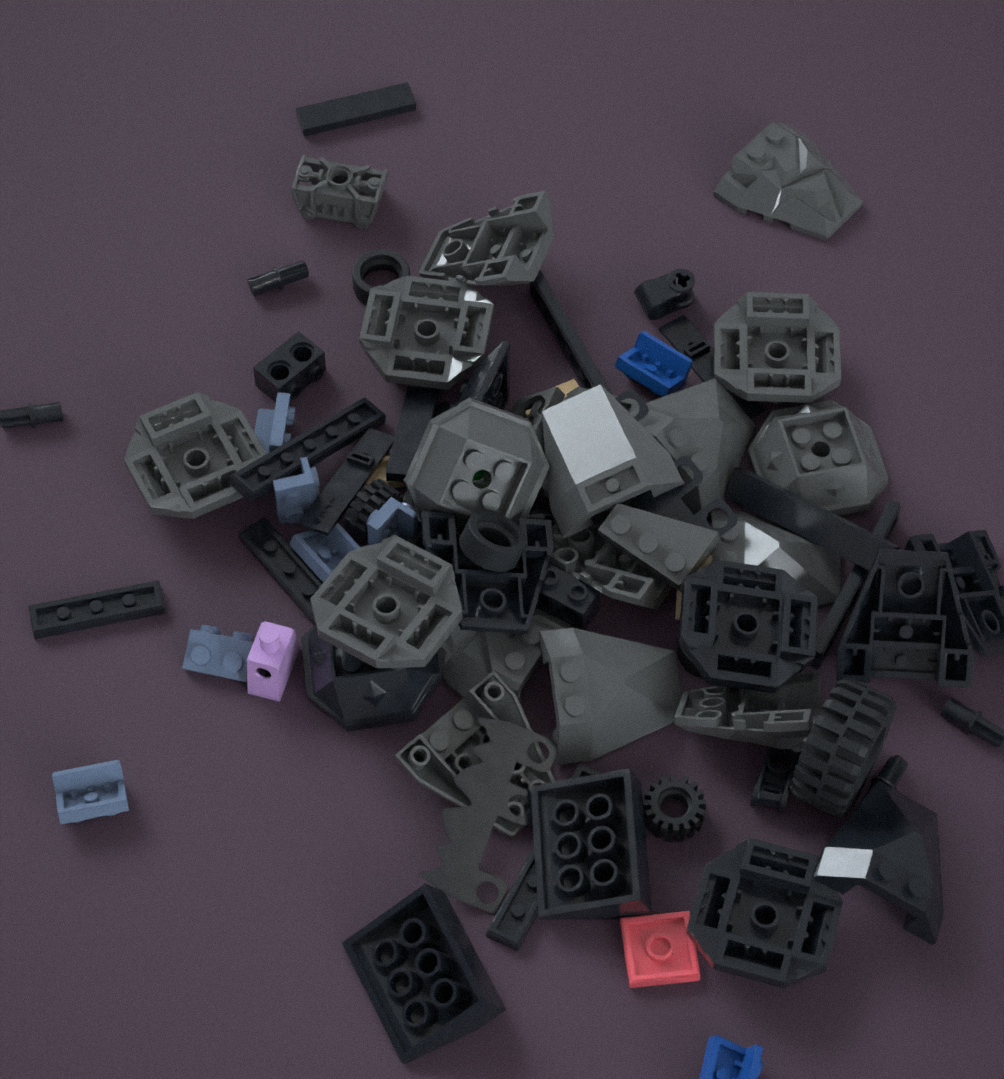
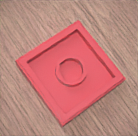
(659, 949)

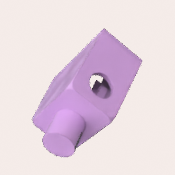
(274, 651)

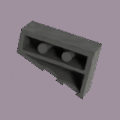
(659, 543)

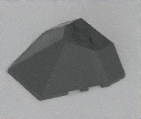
(496, 249)
(707, 429)
(774, 546)
(606, 691)

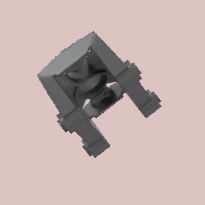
(335, 190)

